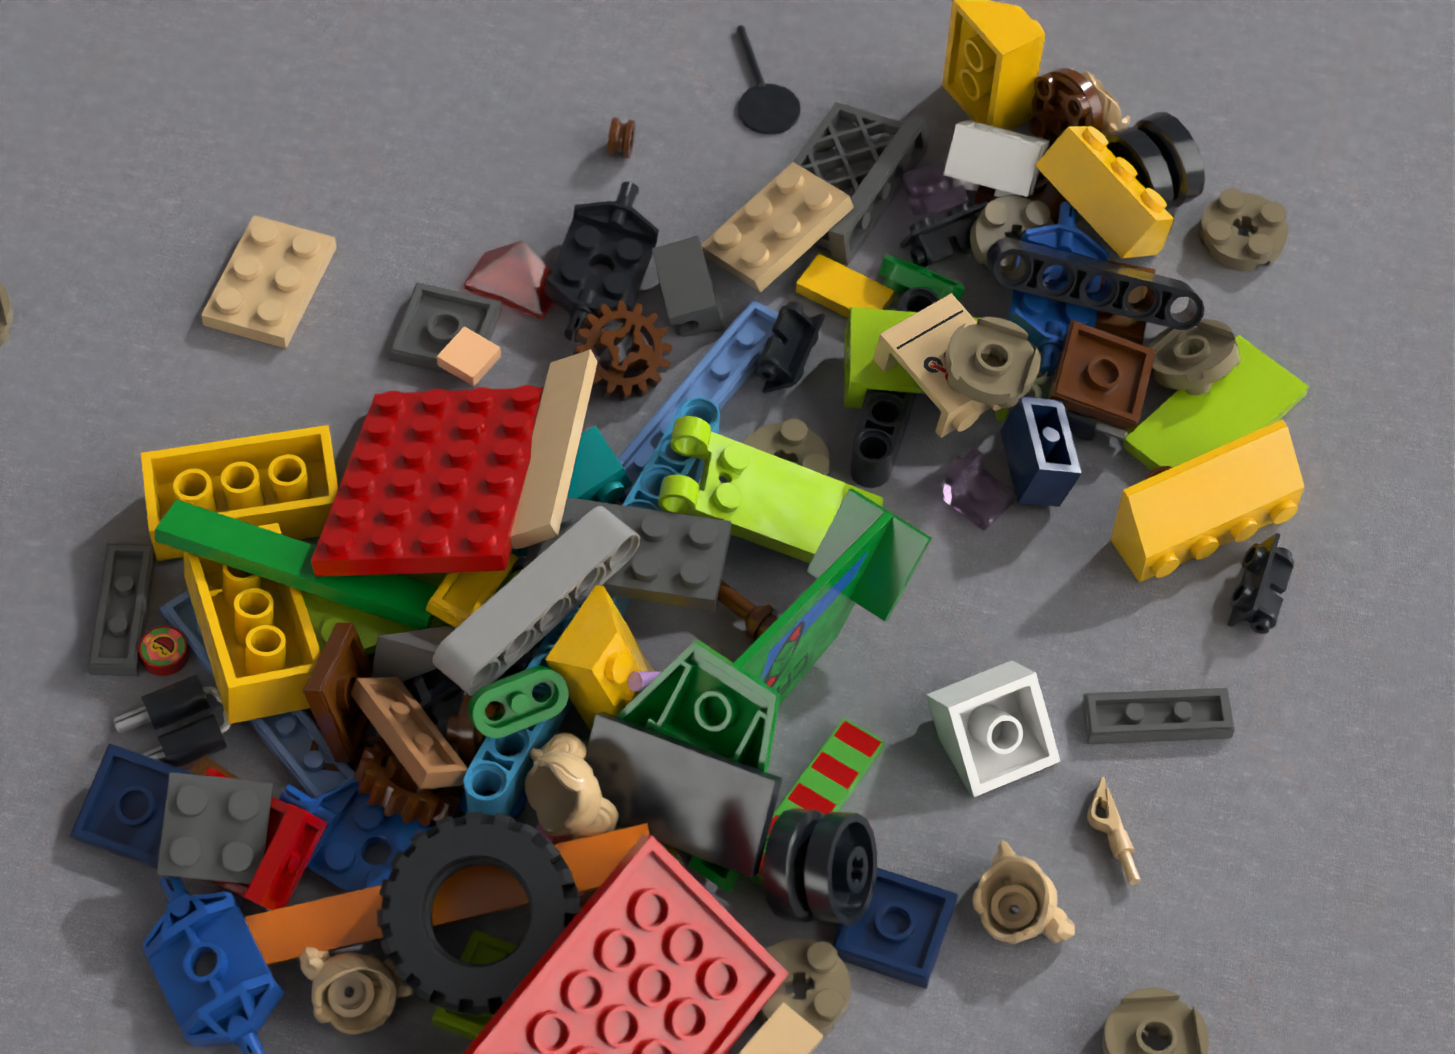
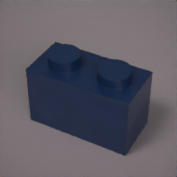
(1040, 451)

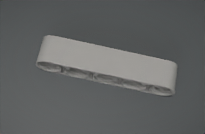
(536, 600)

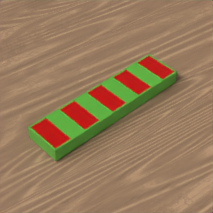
(831, 775)

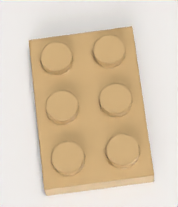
(777, 226)
(269, 281)

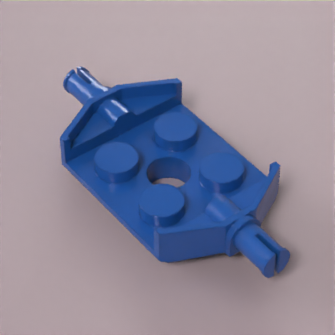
(1037, 314)
(349, 833)
(237, 994)

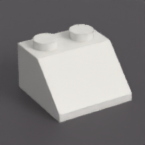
(994, 159)
(994, 726)

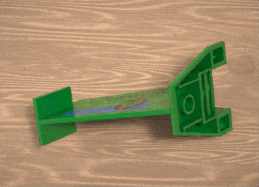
(736, 704)

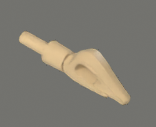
(1113, 828)

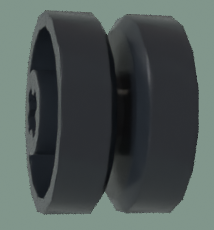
(1162, 156)
(820, 867)

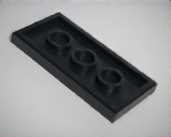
(684, 793)

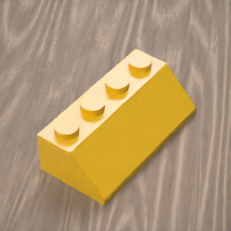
(1208, 502)

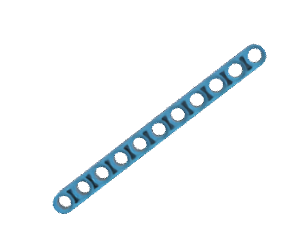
(508, 773)

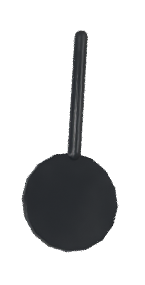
(766, 106)

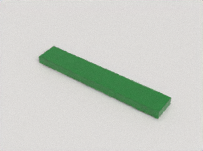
(289, 563)

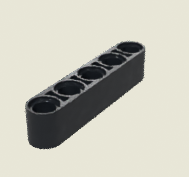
(1110, 298)
(880, 438)

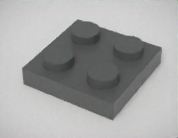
(214, 828)

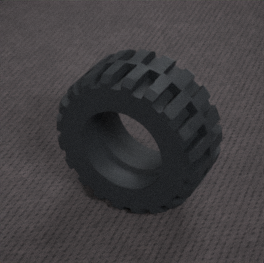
(423, 870)

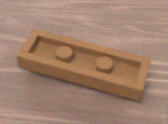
(409, 732)

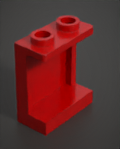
(288, 848)

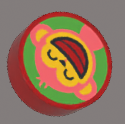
(163, 650)

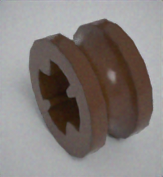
(621, 137)

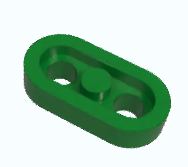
(904, 275)
(516, 702)

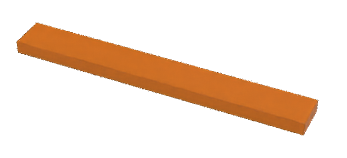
(467, 894)

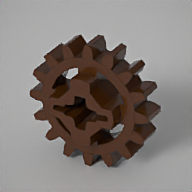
(640, 355)
(393, 788)

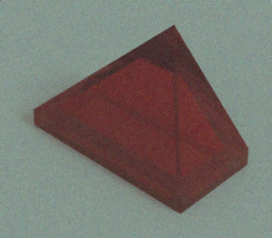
(514, 278)

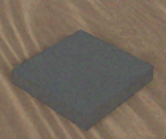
(434, 319)

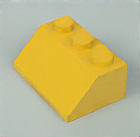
(992, 61)
(1107, 192)
(598, 657)

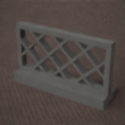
(877, 185)

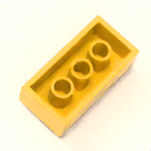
(252, 479)
(253, 637)

